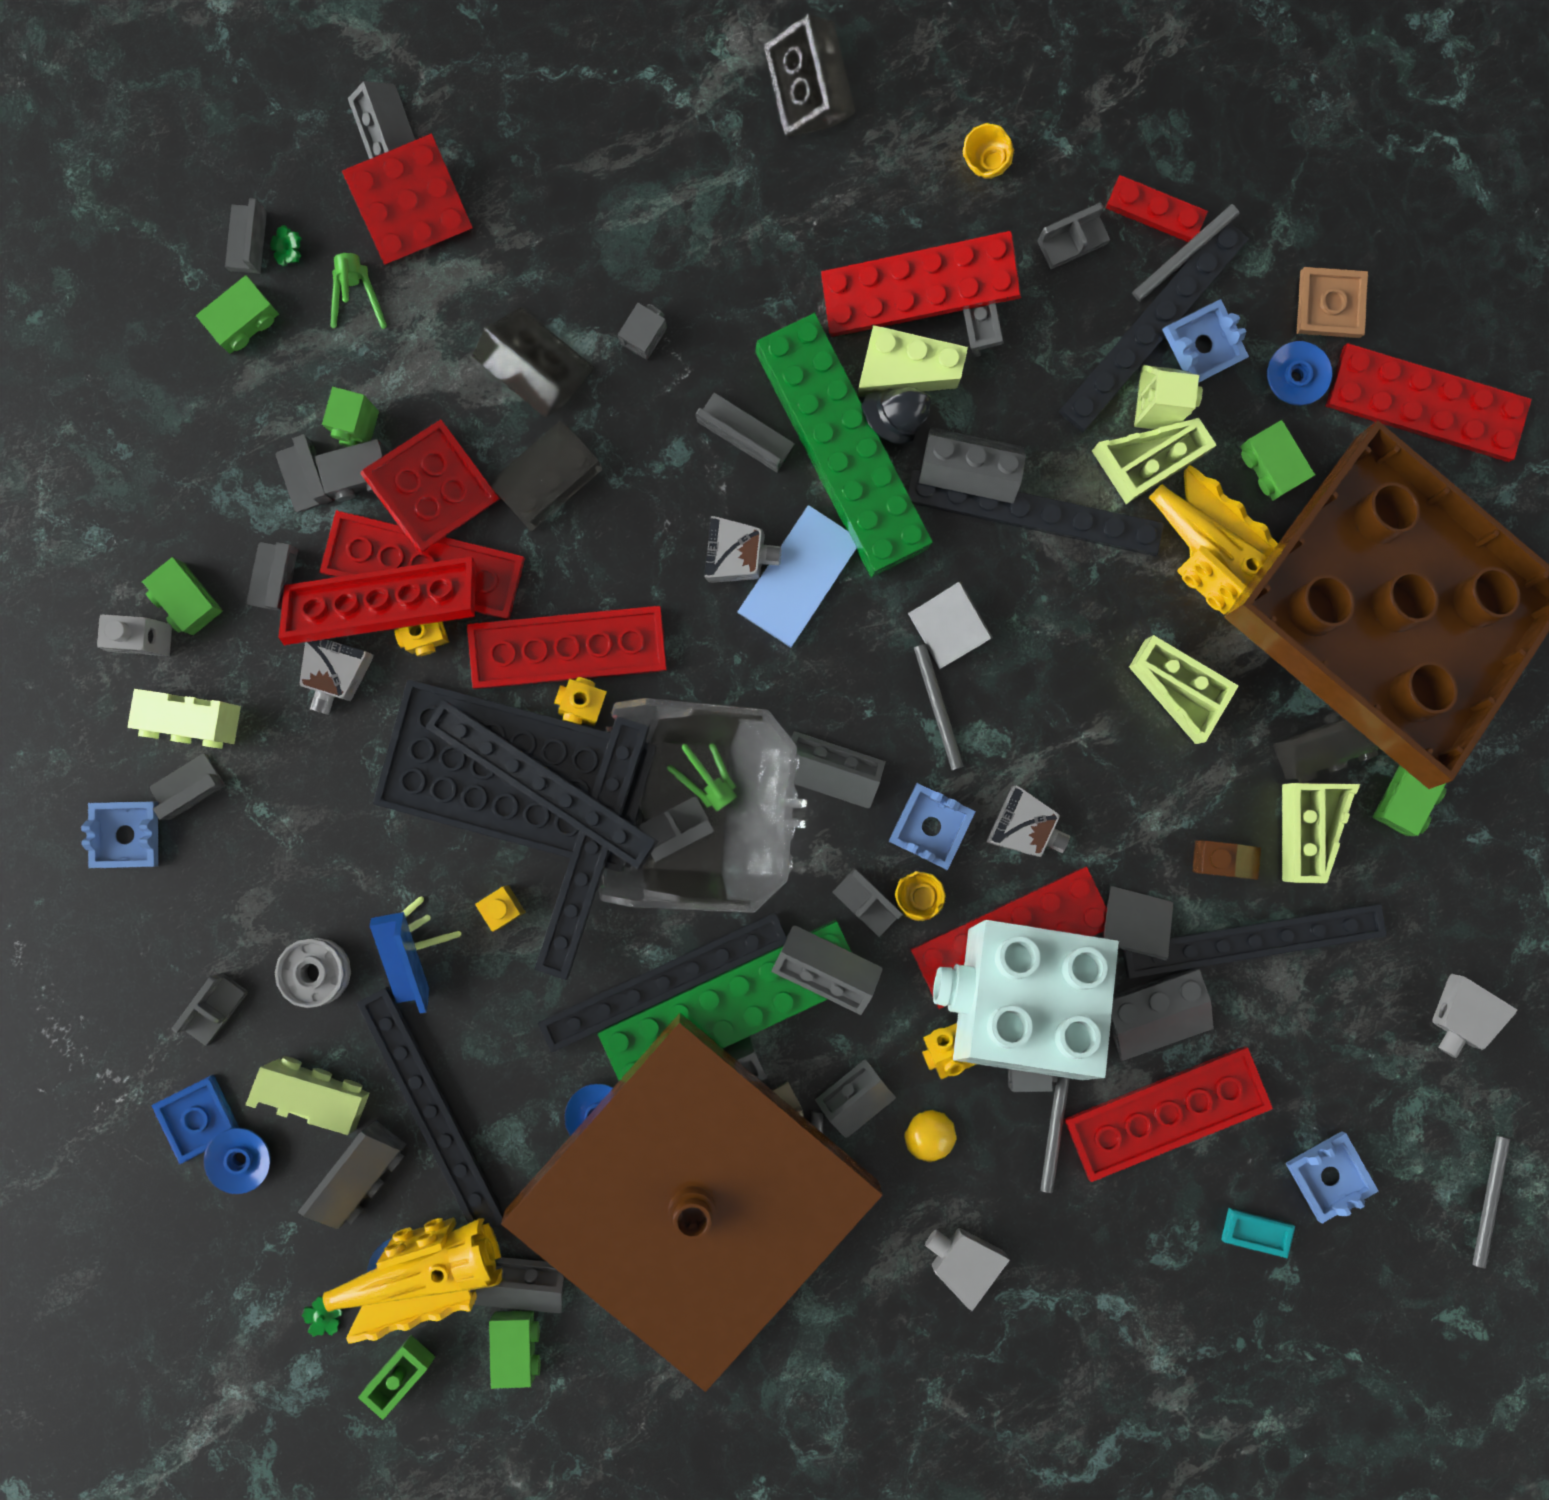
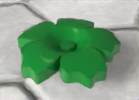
(285, 245)
(321, 1318)

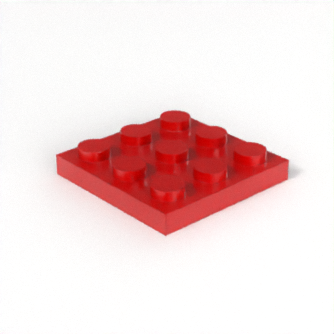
(407, 199)
(429, 486)

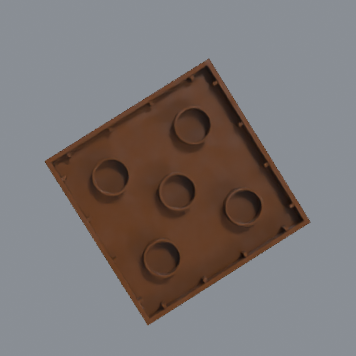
(1400, 605)
(692, 1203)

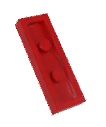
(1156, 209)

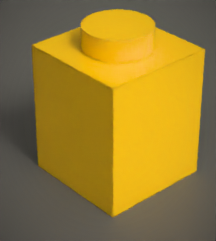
(500, 908)

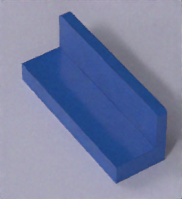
(400, 959)

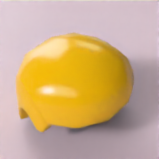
(988, 150)
(920, 896)
(930, 1136)

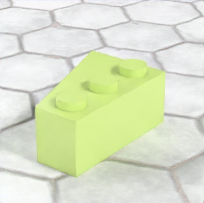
(910, 360)
(1165, 396)
(1151, 457)
(1183, 687)
(184, 718)
(1312, 828)
(309, 1095)

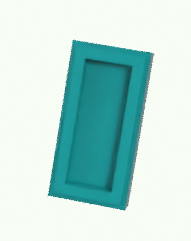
(1258, 1233)

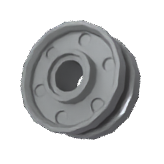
(293, 977)

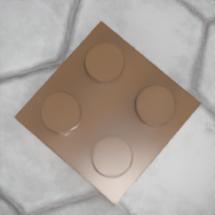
(1332, 302)

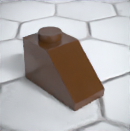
(1226, 859)

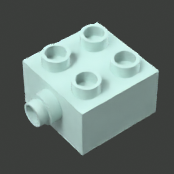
(1032, 1000)

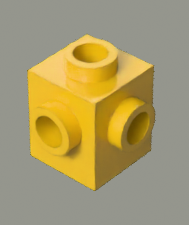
(424, 643)
(585, 691)
(940, 1052)

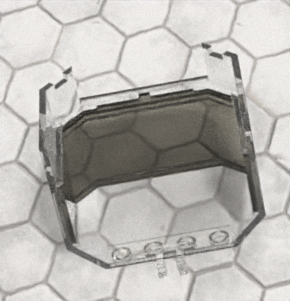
(752, 834)

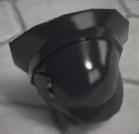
(896, 413)

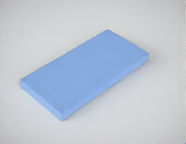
(807, 570)

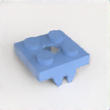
(1220, 328)
(953, 820)
(101, 839)
(1353, 1182)

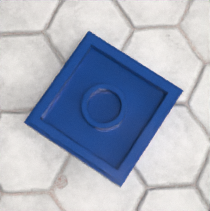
(194, 1117)

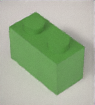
(238, 315)
(350, 417)
(1276, 460)
(181, 597)
(1408, 804)
(513, 1349)
(396, 1377)

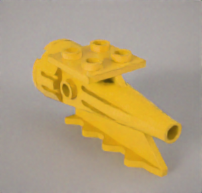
(1221, 537)
(420, 1278)

